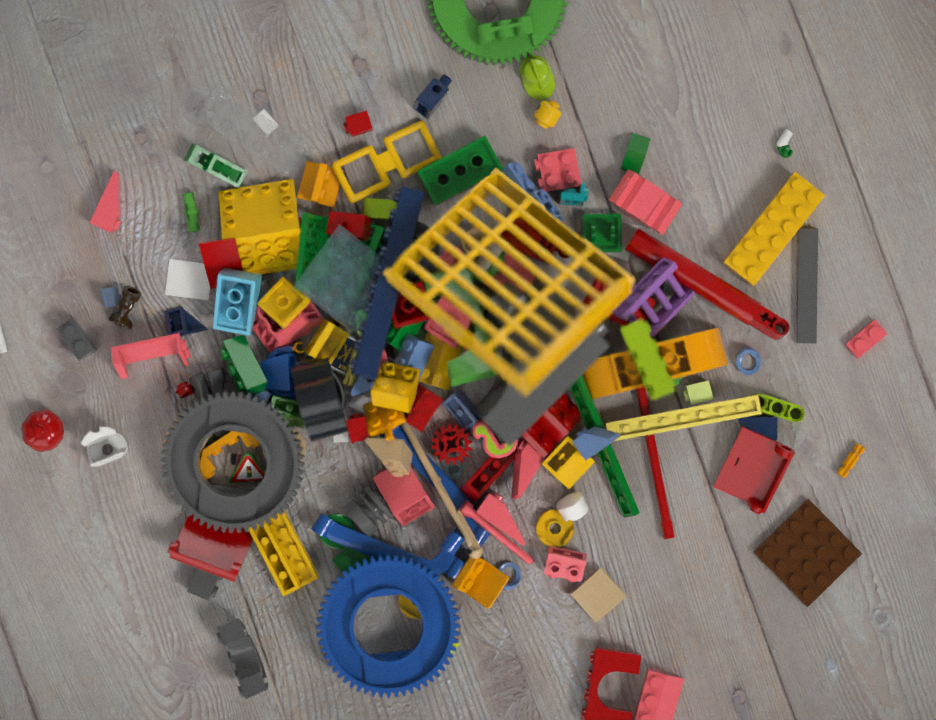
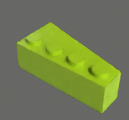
(647, 360)

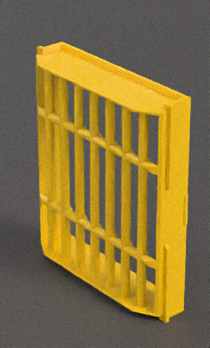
(533, 212)

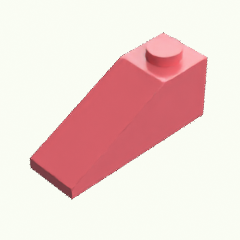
(108, 211)
(525, 466)

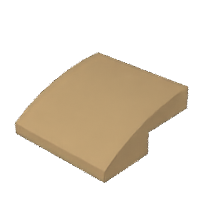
(598, 595)

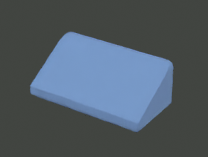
(461, 409)

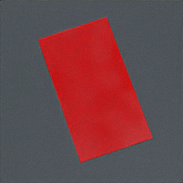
(217, 256)

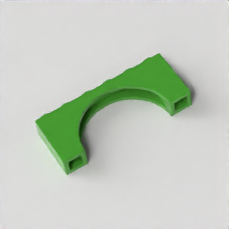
(468, 366)

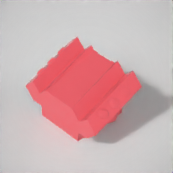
(645, 202)
(274, 336)

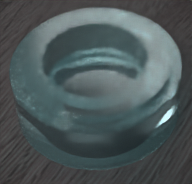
(452, 471)

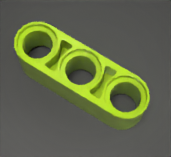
(378, 208)
(786, 408)

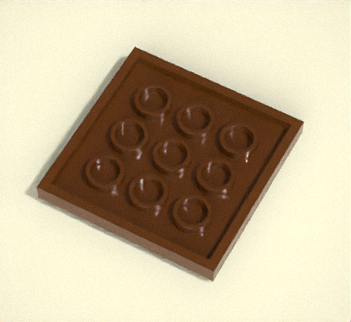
(807, 552)

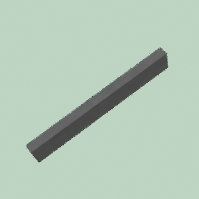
(807, 286)

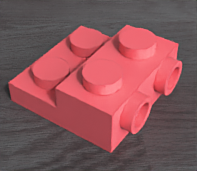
(558, 170)

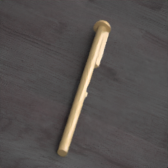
(457, 516)

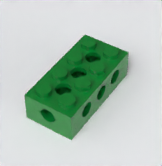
(460, 158)

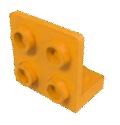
(481, 581)

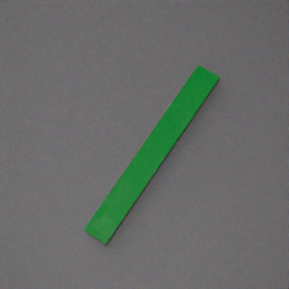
(606, 455)

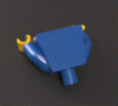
(278, 371)

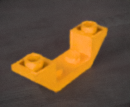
(207, 464)

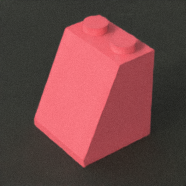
(404, 495)

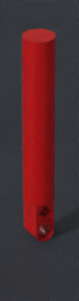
(708, 285)

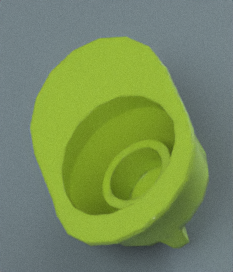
(537, 77)

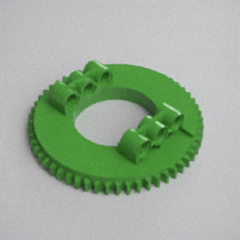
(497, 39)

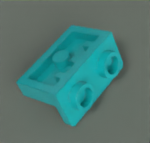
(572, 198)

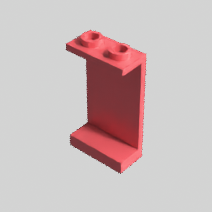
(147, 350)

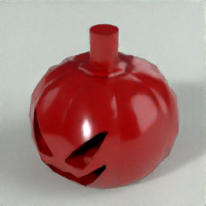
(42, 430)

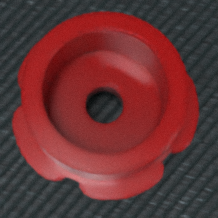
(184, 390)

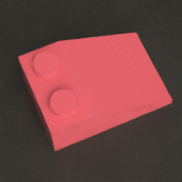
(497, 514)

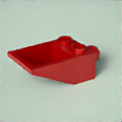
(535, 235)

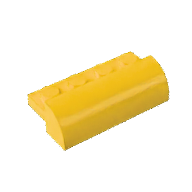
(436, 367)
(284, 554)

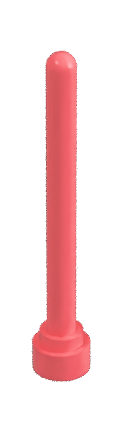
(469, 512)

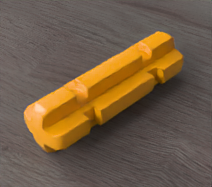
(851, 460)

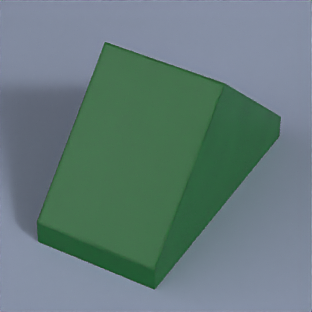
(635, 153)

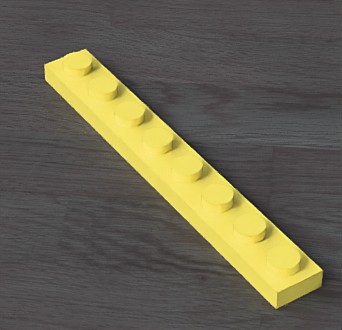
(686, 417)

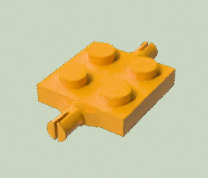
(382, 420)

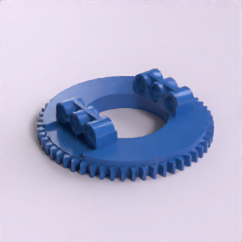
(390, 670)

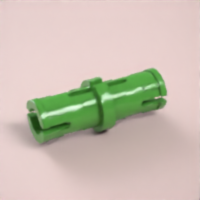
(191, 212)

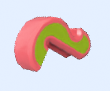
(491, 443)

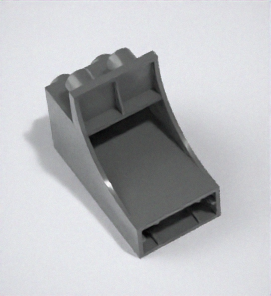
(504, 406)

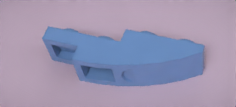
(517, 174)

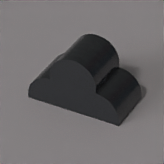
(319, 399)

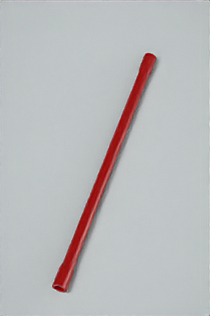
(666, 522)

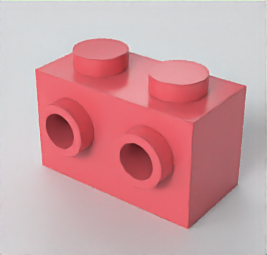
(565, 564)

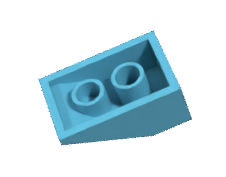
(236, 301)

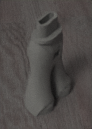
(216, 381)

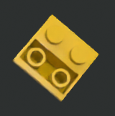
(395, 387)
(567, 463)

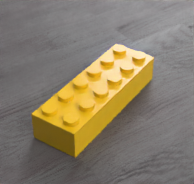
(773, 229)

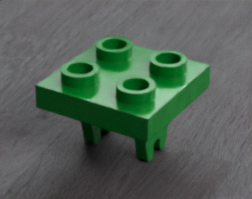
(603, 231)

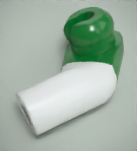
(783, 146)

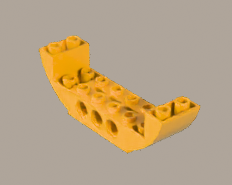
(682, 356)

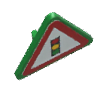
(247, 471)

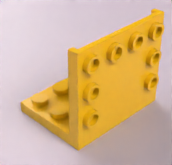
(263, 224)

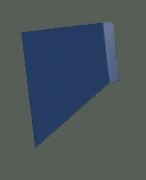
(182, 322)

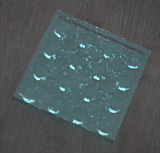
(341, 278)

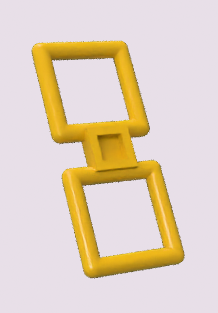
(386, 161)

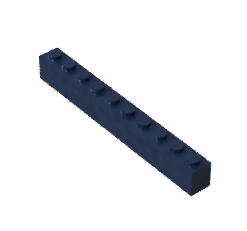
(383, 294)

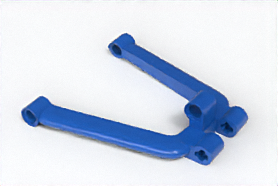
(444, 560)

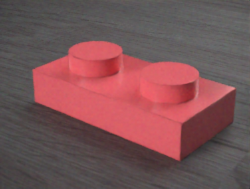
(866, 339)

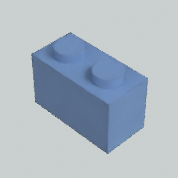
(414, 353)

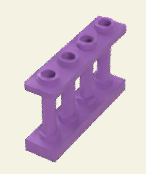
(646, 287)

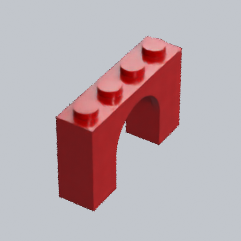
(604, 662)

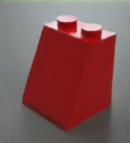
(423, 408)

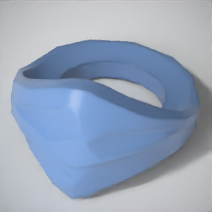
(746, 350)
(518, 575)

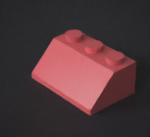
(658, 696)

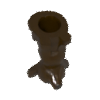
(129, 297)

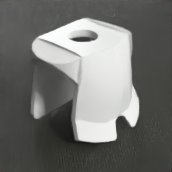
(96, 441)

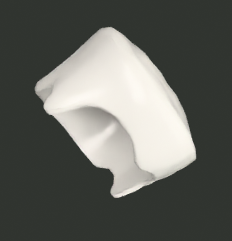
(572, 506)

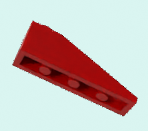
(486, 475)

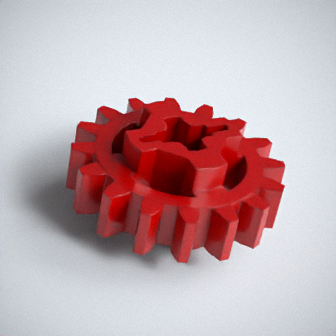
(444, 439)

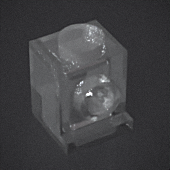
(410, 535)

